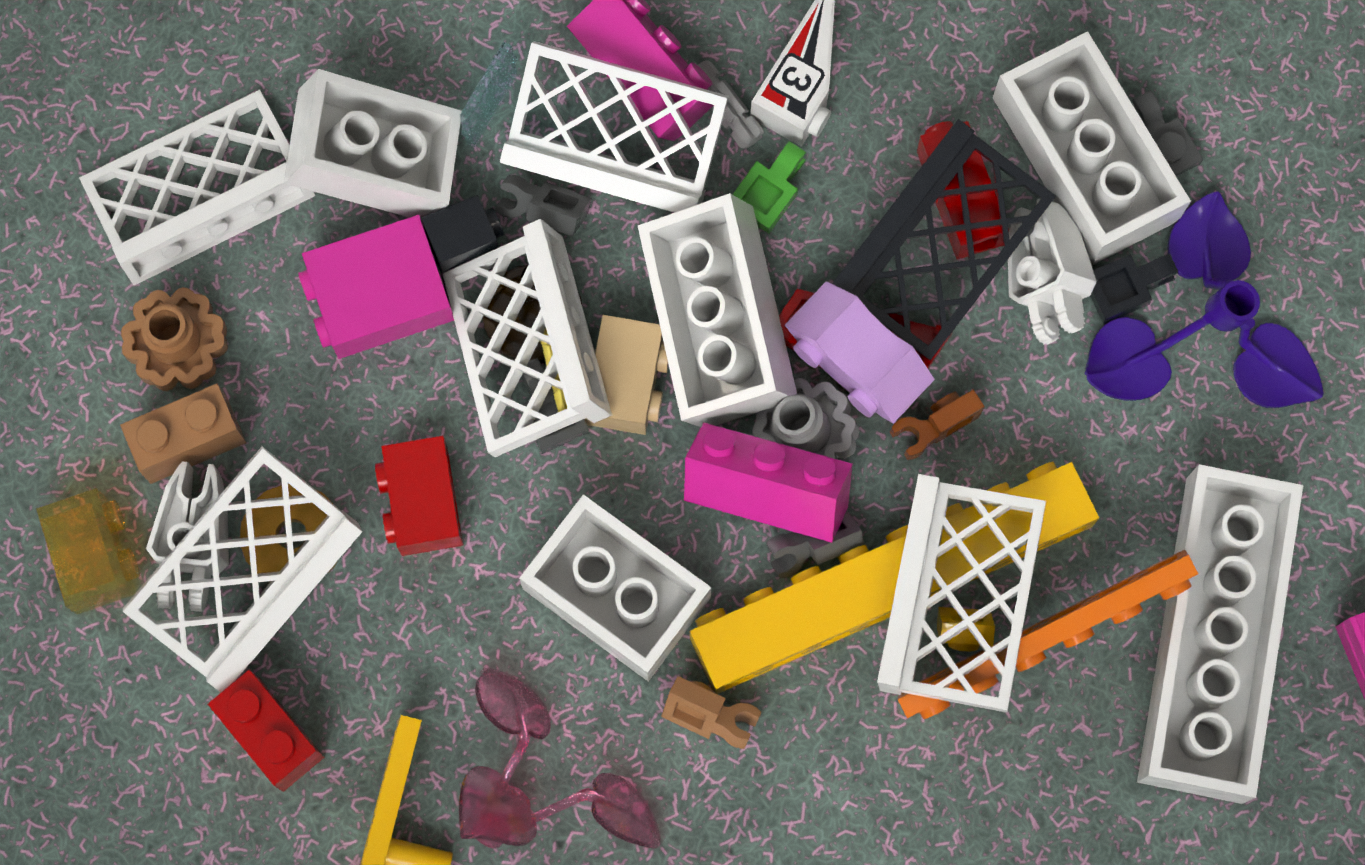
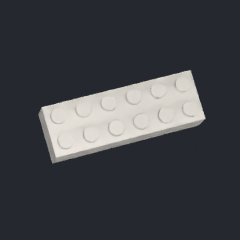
(1221, 636)

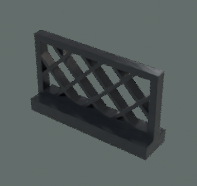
(909, 210)

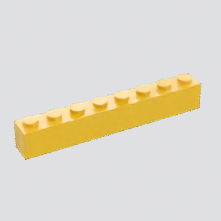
(862, 587)

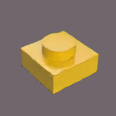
(965, 641)

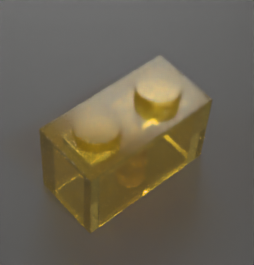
(88, 550)

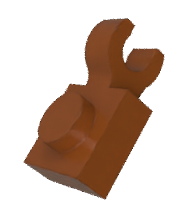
(948, 417)

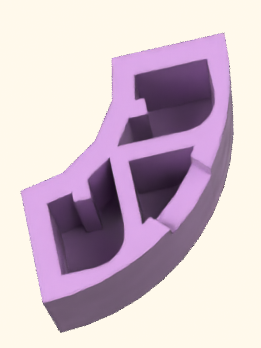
(858, 353)

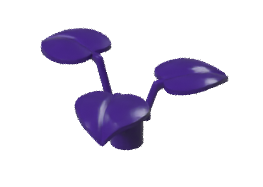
(1214, 246)

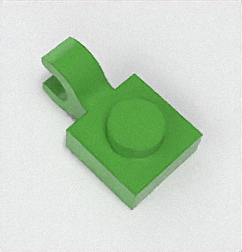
(770, 188)

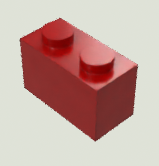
(420, 496)
(265, 730)

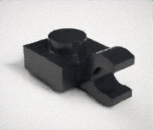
(1124, 287)

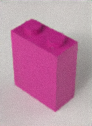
(375, 287)

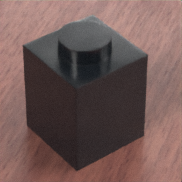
(462, 232)

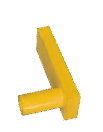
(380, 846)

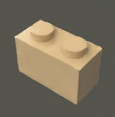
(628, 361)

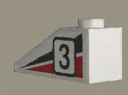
(797, 87)

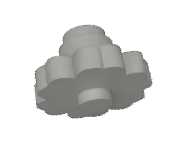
(811, 421)

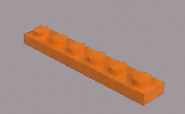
(1068, 626)

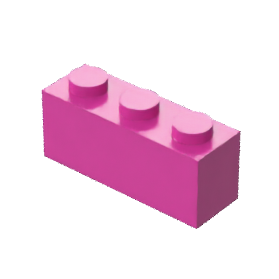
(627, 37)
(767, 482)

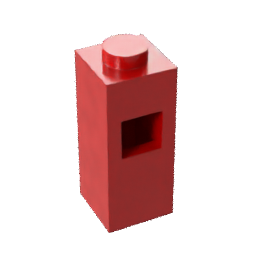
(981, 205)

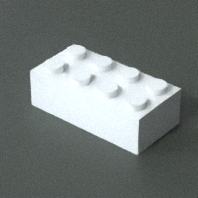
(1090, 147)
(717, 311)

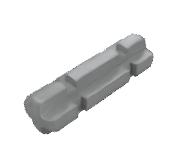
(745, 129)

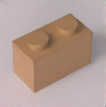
(183, 431)

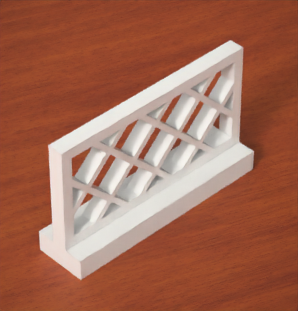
(601, 171)
(204, 222)
(566, 330)
(915, 584)
(278, 599)

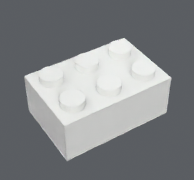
(372, 145)
(615, 587)

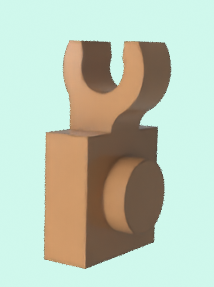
(702, 712)

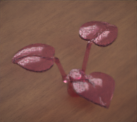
(502, 813)

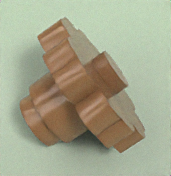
(174, 339)

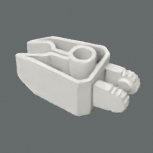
(1051, 273)
(175, 519)

